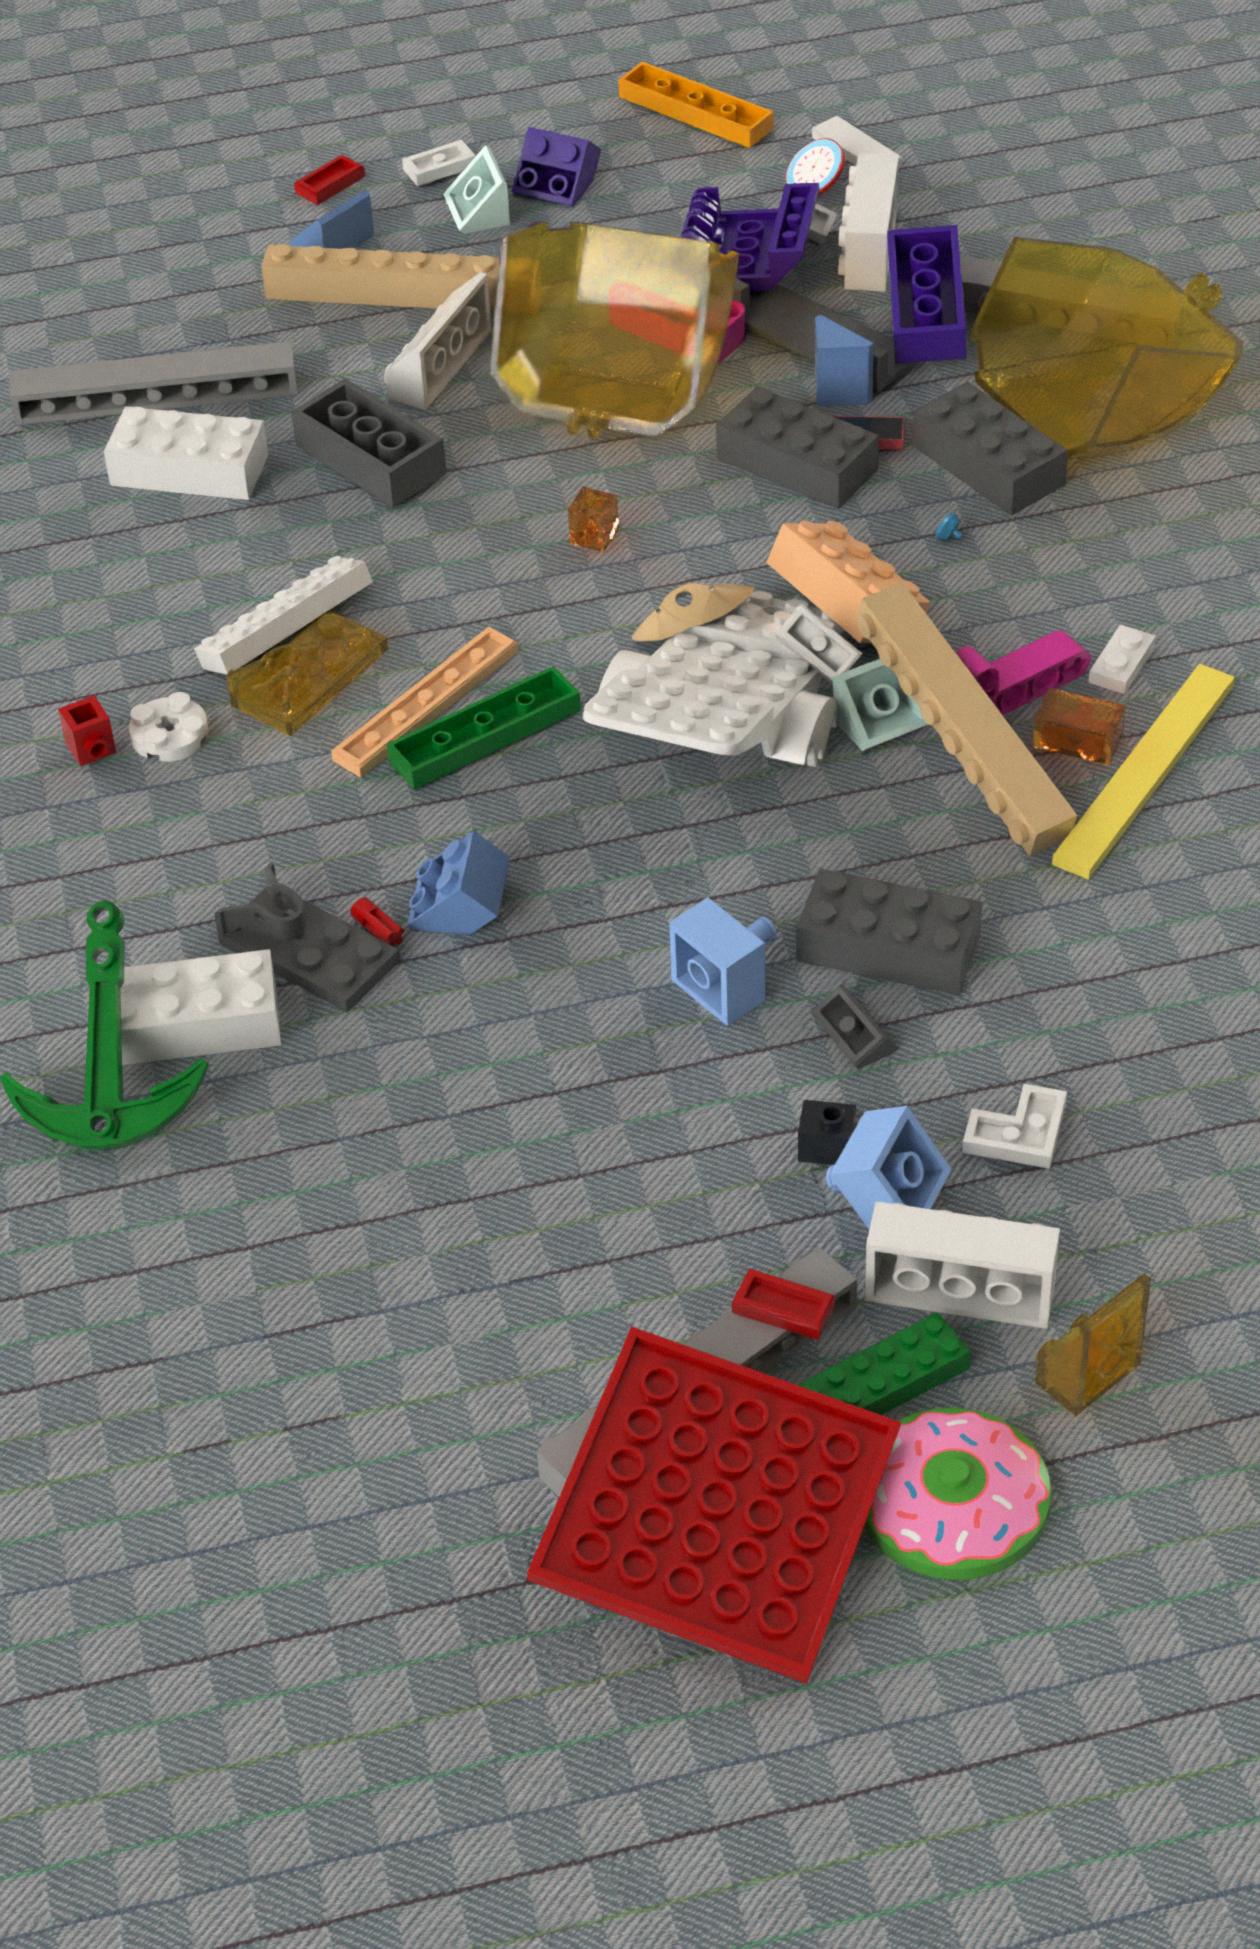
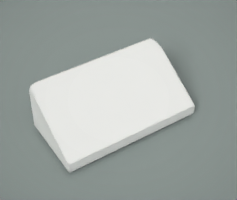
(817, 643)

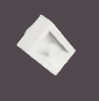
(438, 162)
(1122, 659)

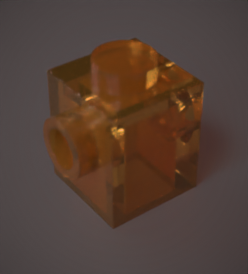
(593, 519)

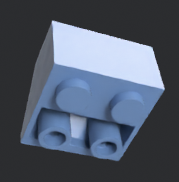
(459, 887)

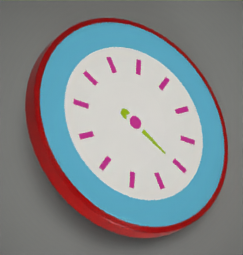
(817, 162)

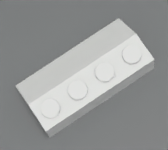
(441, 346)

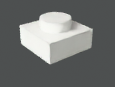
(821, 223)

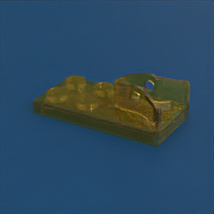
(306, 674)

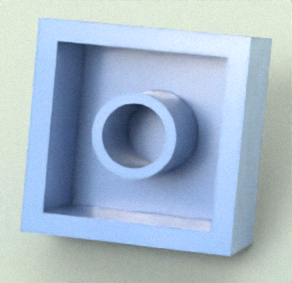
(720, 959)
(888, 1163)

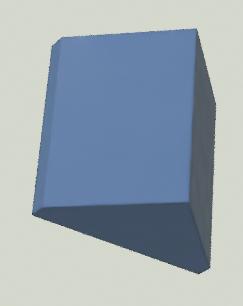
(342, 227)
(842, 365)

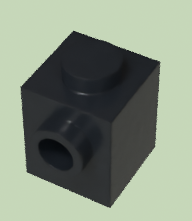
(824, 1131)

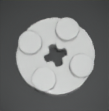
(150, 722)

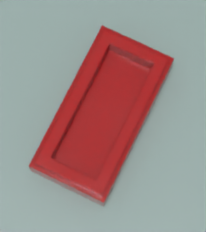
(329, 179)
(783, 1304)

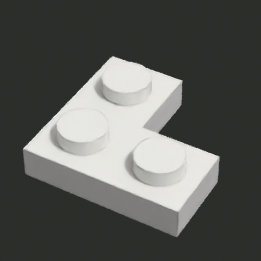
(1020, 1138)

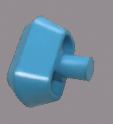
(948, 527)

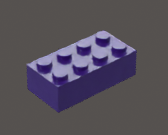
(926, 294)

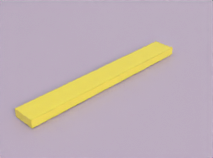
(1143, 772)

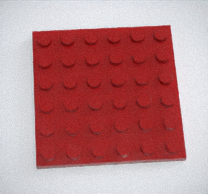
(716, 1504)

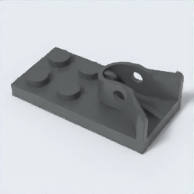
(307, 944)

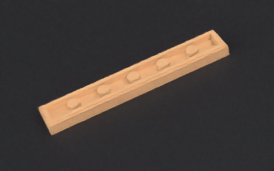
(425, 700)

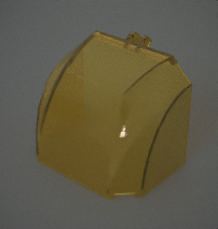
(609, 325)
(1099, 346)

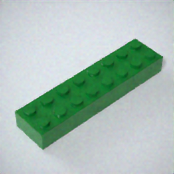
(483, 727)
(896, 1367)

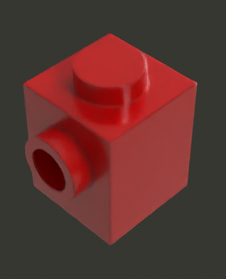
(87, 730)

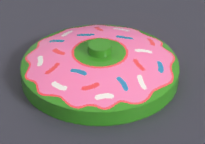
(960, 1495)

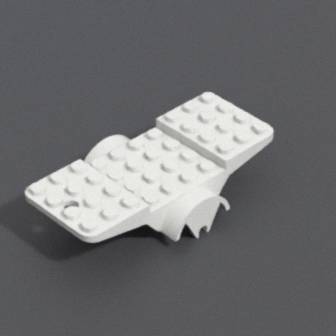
(723, 688)

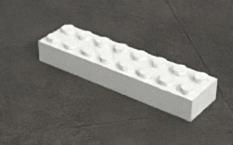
(283, 615)

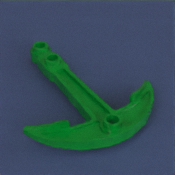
(104, 1070)

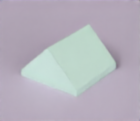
(479, 195)
(874, 705)

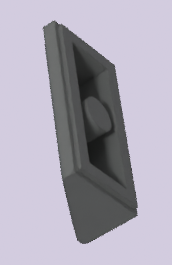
(853, 1028)

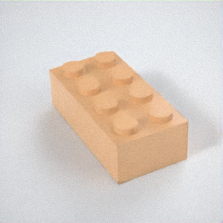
(833, 570)

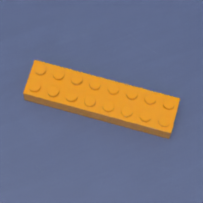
(696, 104)

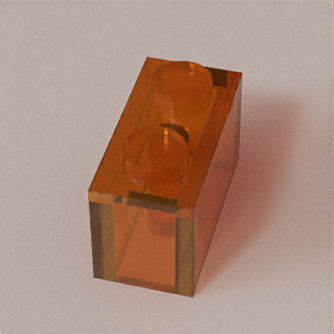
(1079, 726)

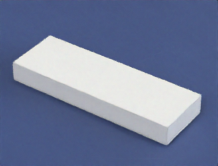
(850, 139)

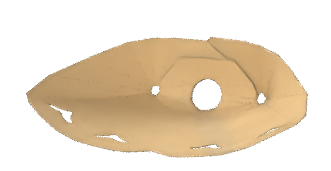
(704, 607)

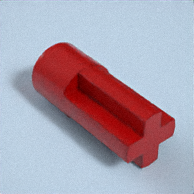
(377, 921)

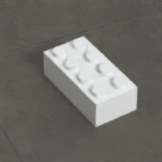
(866, 217)
(186, 453)
(199, 1007)
(961, 1264)

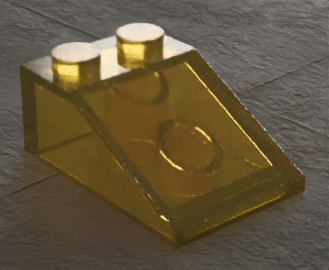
(1096, 1349)

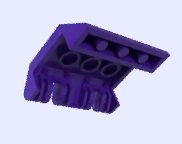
(766, 239)

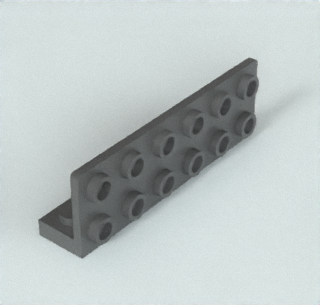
(790, 322)

